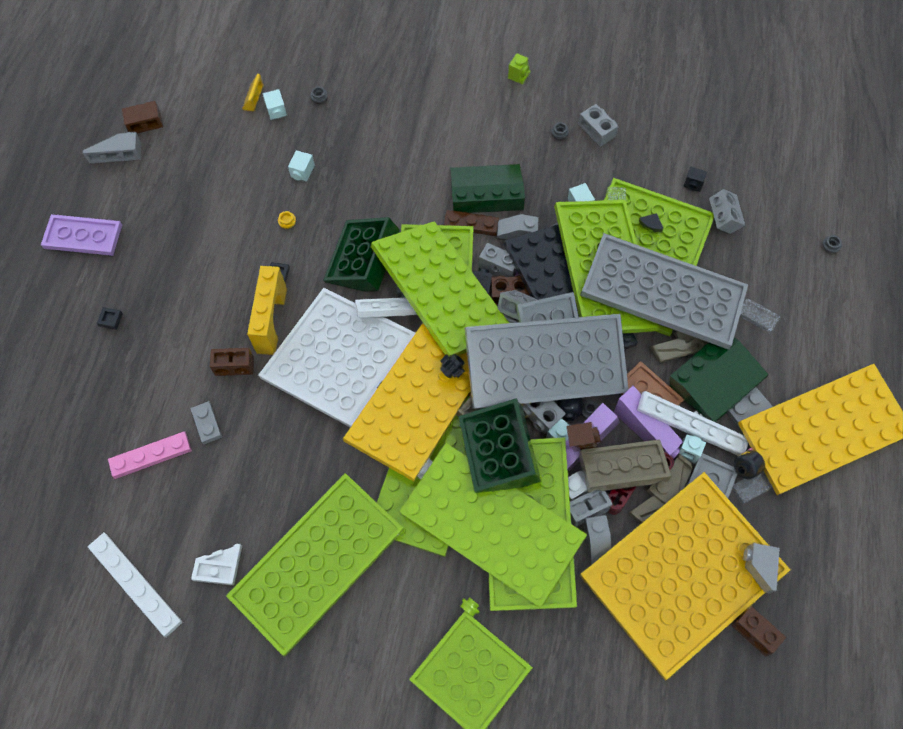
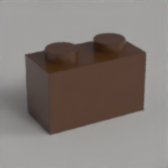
(142, 117)

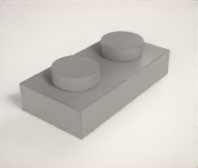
(206, 422)

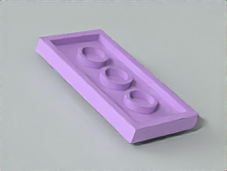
(81, 235)

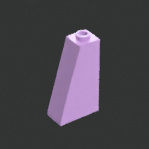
(601, 418)
(644, 425)

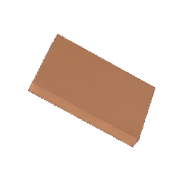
(645, 380)

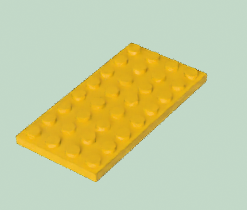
(410, 408)
(825, 428)

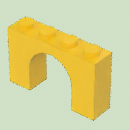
(269, 291)

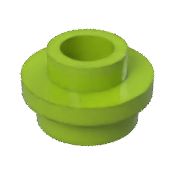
(470, 606)

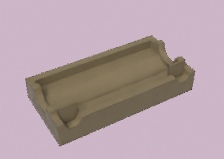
(624, 465)

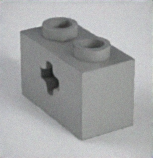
(497, 261)

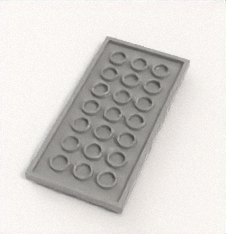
(665, 291)
(546, 360)

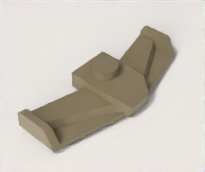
(677, 348)
(664, 491)

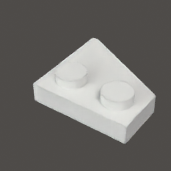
(218, 567)

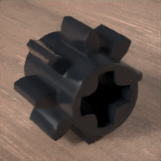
(452, 365)

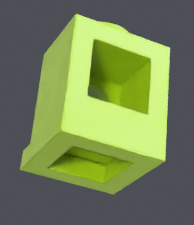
(518, 69)

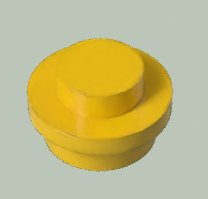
(286, 220)

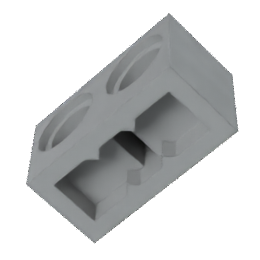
(598, 125)
(727, 211)
(508, 302)
(536, 414)
(588, 506)

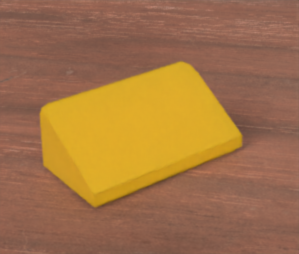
(253, 94)

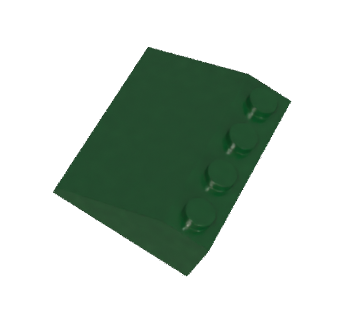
(487, 188)
(354, 261)
(717, 378)
(499, 448)

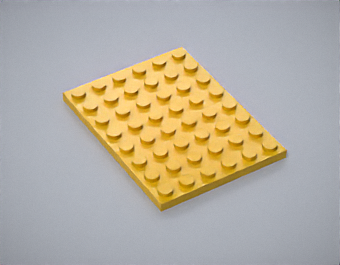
(680, 575)

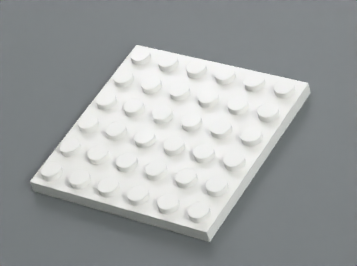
(336, 357)

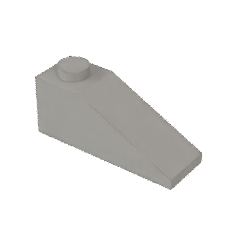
(116, 148)

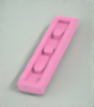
(149, 455)

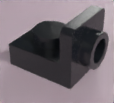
(695, 179)
(484, 278)

